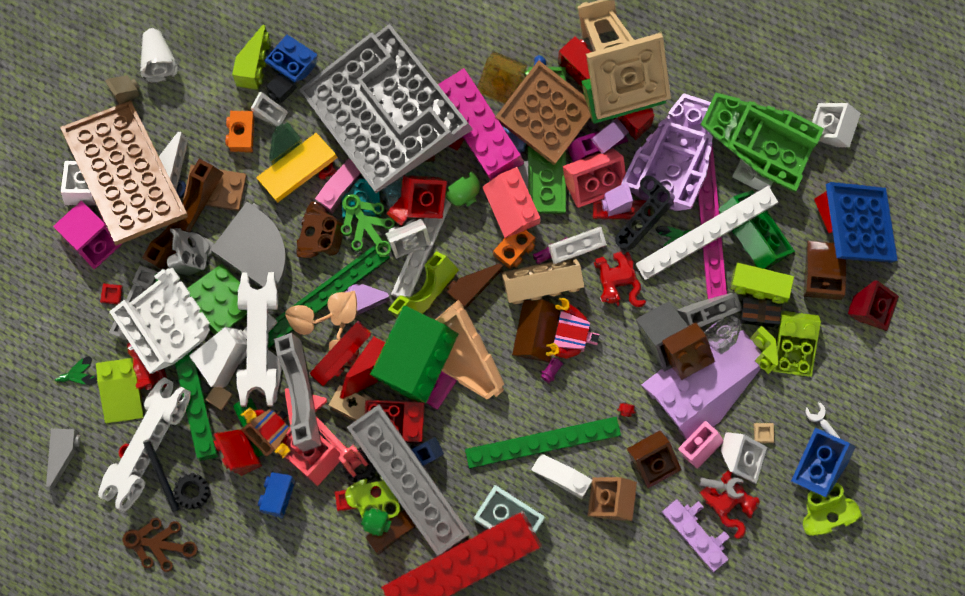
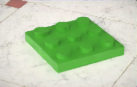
(218, 298)

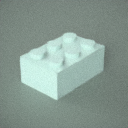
(501, 506)

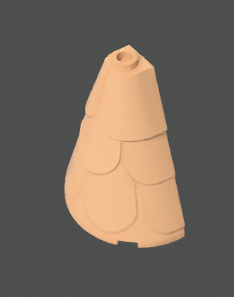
(469, 357)

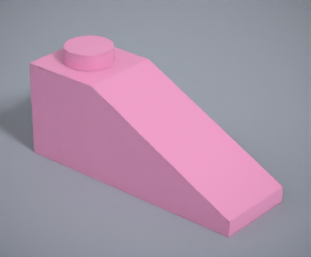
(338, 186)

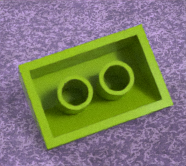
(761, 283)

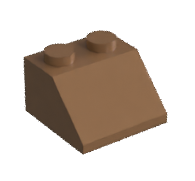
(612, 498)

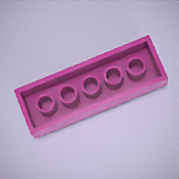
(488, 138)

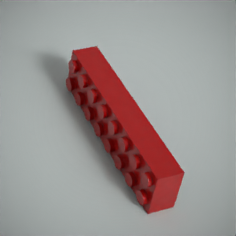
(469, 560)

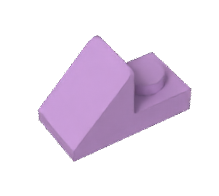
(610, 135)

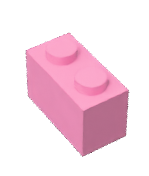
(701, 445)

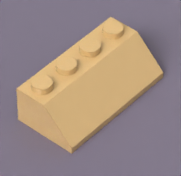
(542, 280)

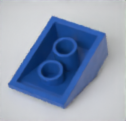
(823, 462)

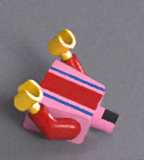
(571, 332)

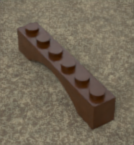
(201, 185)

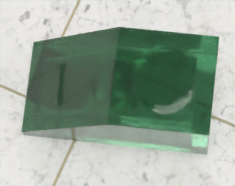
(283, 142)

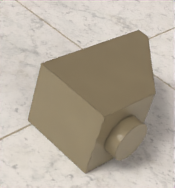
(123, 88)

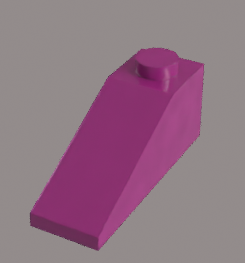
(584, 147)

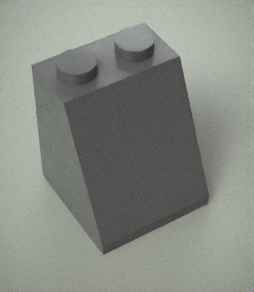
(657, 326)

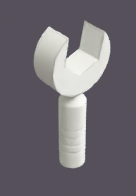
(819, 417)

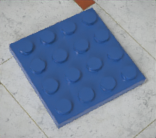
(861, 222)

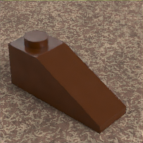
(472, 285)
(400, 526)

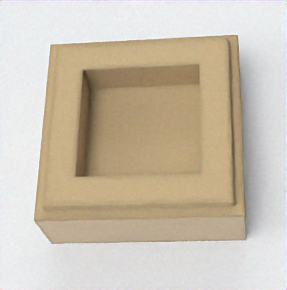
(219, 397)
(764, 432)

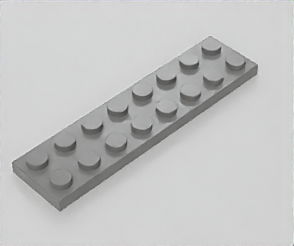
(408, 480)

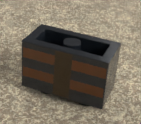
(760, 312)

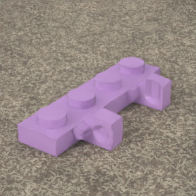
(685, 522)

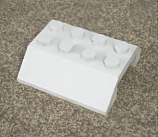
(162, 322)

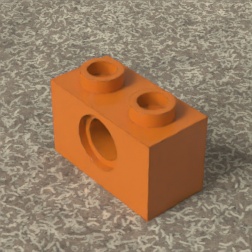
(240, 120)

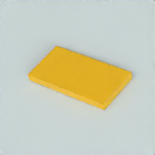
(296, 167)

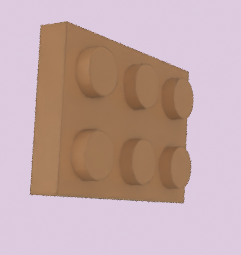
(228, 191)

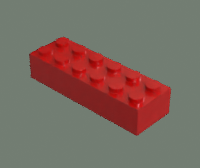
(575, 60)

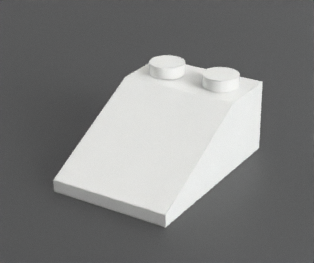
(408, 238)

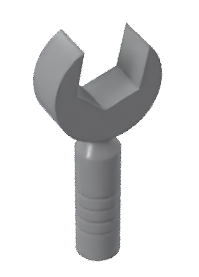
(721, 485)

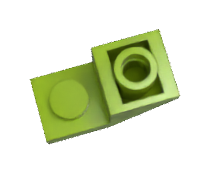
(767, 343)

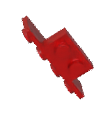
(341, 353)

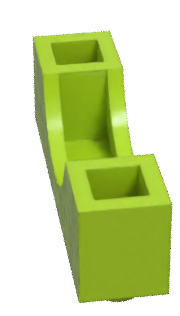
(438, 274)

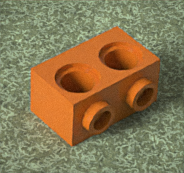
(519, 250)

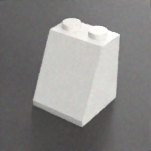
(220, 356)

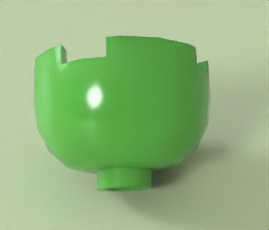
(464, 190)

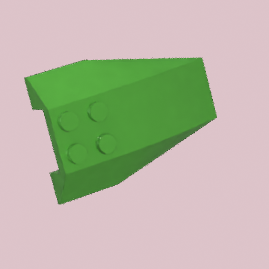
(763, 137)

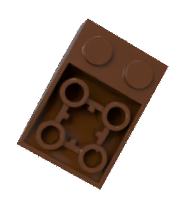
(824, 272)

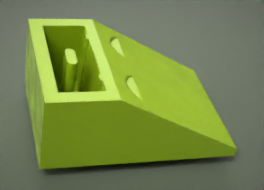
(250, 61)
(797, 343)

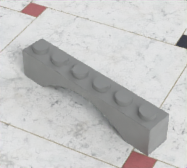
(304, 423)

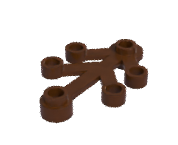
(157, 543)

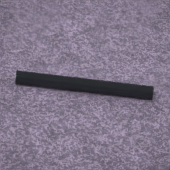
(161, 475)

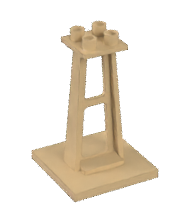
(622, 71)

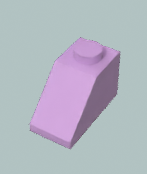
(617, 200)
(368, 297)

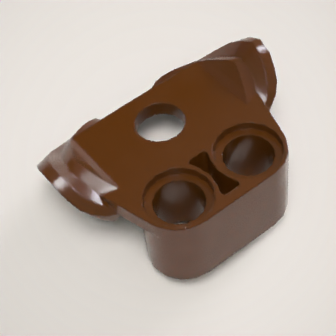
(322, 222)

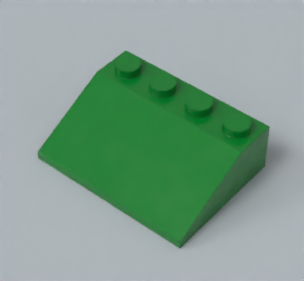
(414, 354)

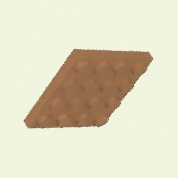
(545, 112)

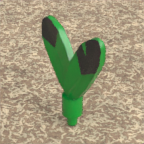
(670, 232)
(76, 375)

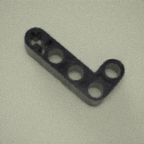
(642, 214)

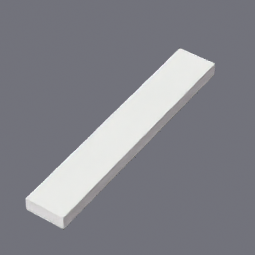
(416, 260)

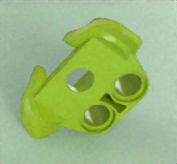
(359, 497)
(816, 520)

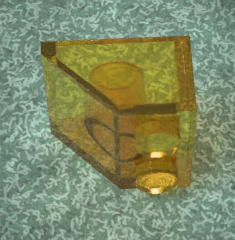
(501, 77)

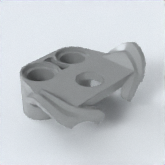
(189, 259)

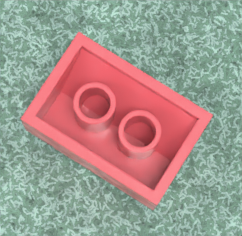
(594, 176)
(511, 203)

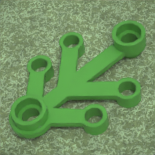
(365, 222)

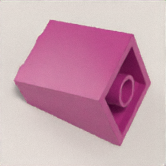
(86, 234)

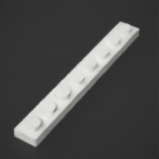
(707, 233)

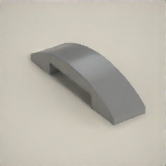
(142, 281)

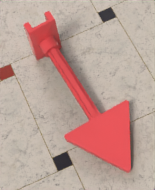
(350, 456)

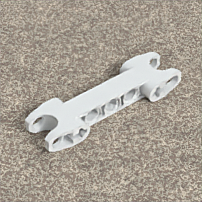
(257, 372)
(161, 412)

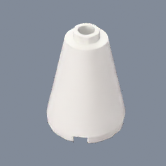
(156, 57)

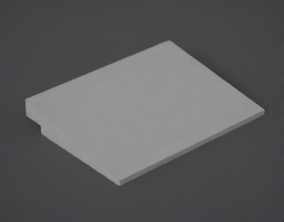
(384, 108)

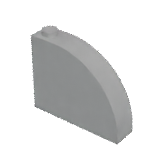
(253, 246)

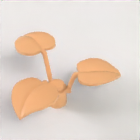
(342, 308)

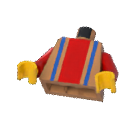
(267, 430)

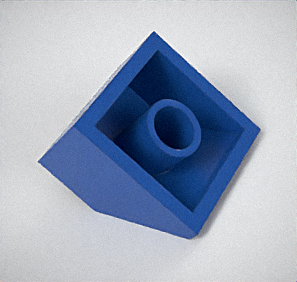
(277, 494)

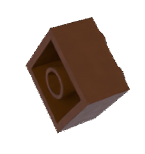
(688, 351)

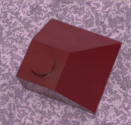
(874, 305)

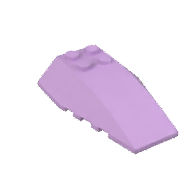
(675, 154)
(709, 391)

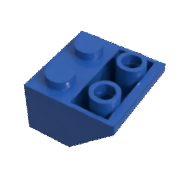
(292, 59)

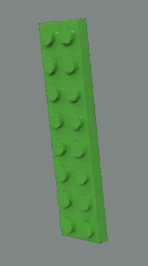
(547, 180)

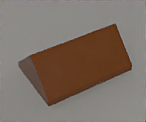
(536, 330)

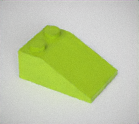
(118, 391)

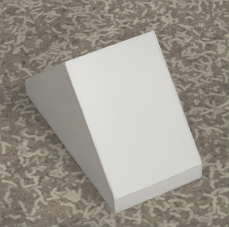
(268, 110)

